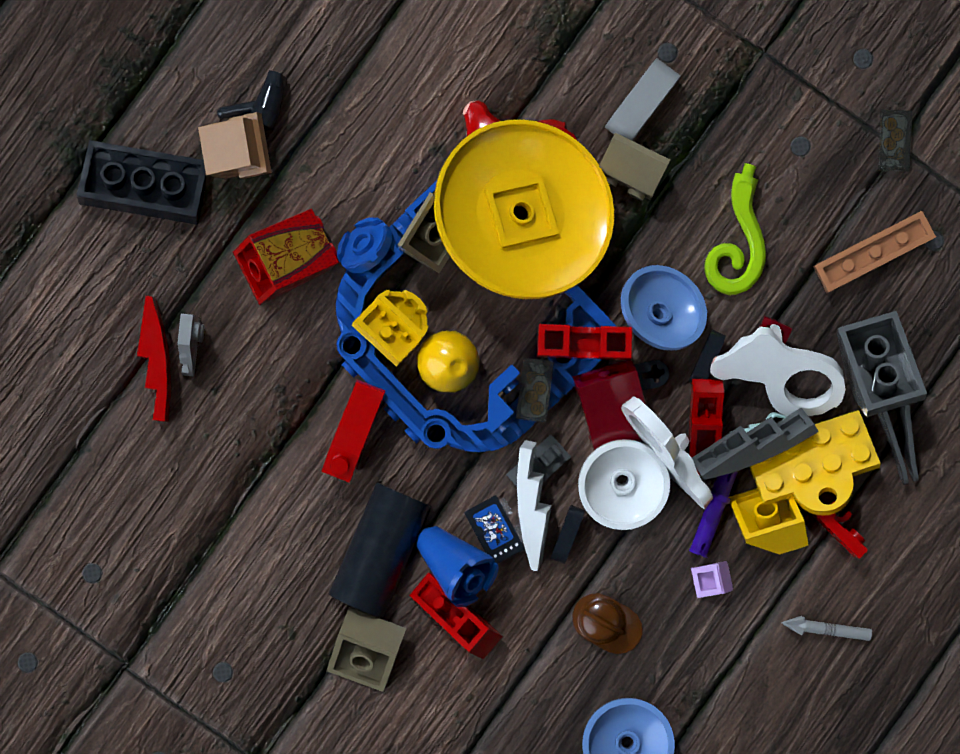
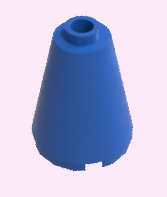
(456, 565)

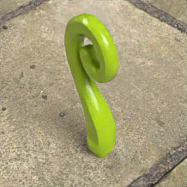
(742, 202)

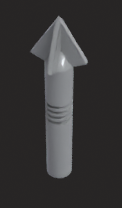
(801, 625)

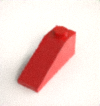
(353, 431)
(460, 622)

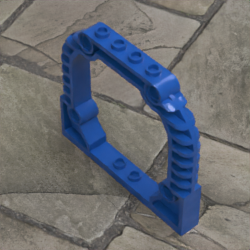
(400, 402)

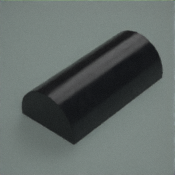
(379, 550)

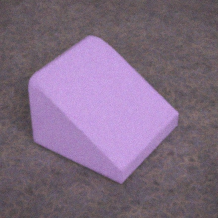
(712, 579)

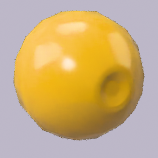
(448, 361)

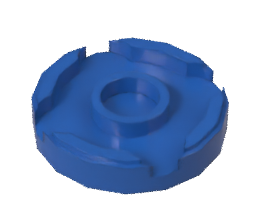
(364, 245)

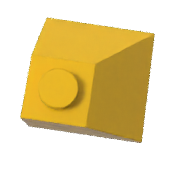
(770, 527)

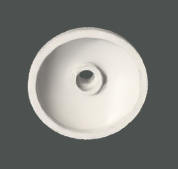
(628, 503)

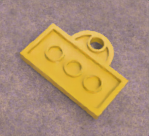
(819, 466)

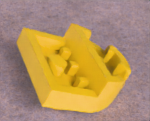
(393, 324)

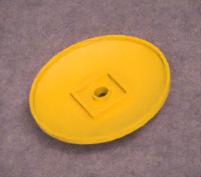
(549, 177)

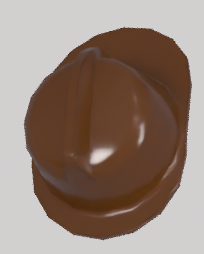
(607, 623)

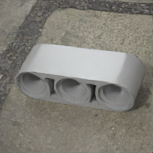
(643, 100)

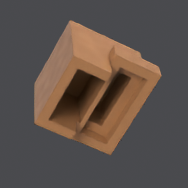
(235, 147)

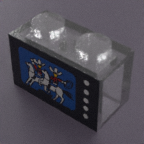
(495, 529)

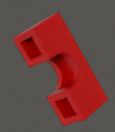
(584, 342)

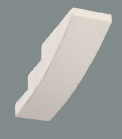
(532, 514)

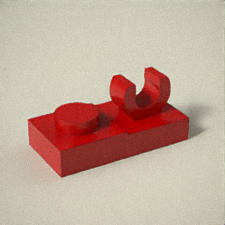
(850, 540)

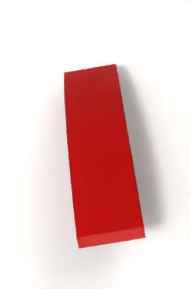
(155, 348)

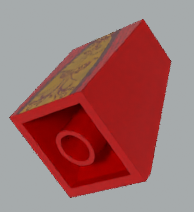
(285, 255)

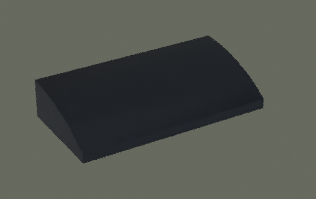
(142, 182)

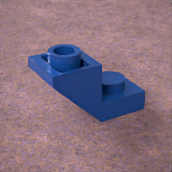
(498, 411)

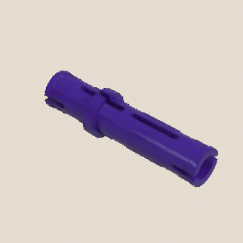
(712, 514)

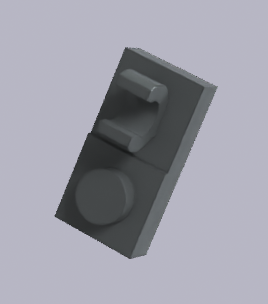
(547, 459)

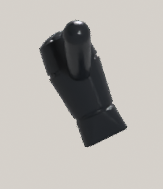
(267, 102)

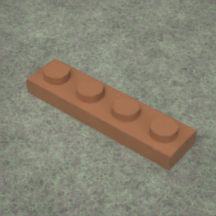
(874, 251)

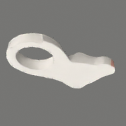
(768, 360)
(669, 450)

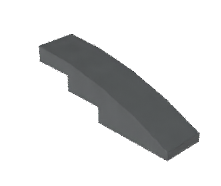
(762, 442)

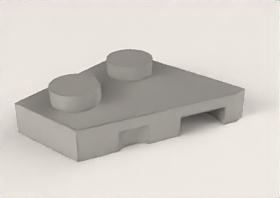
(190, 333)

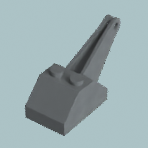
(884, 378)

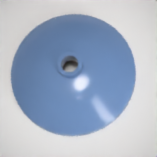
(672, 299)
(632, 719)

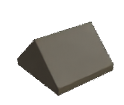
(423, 239)

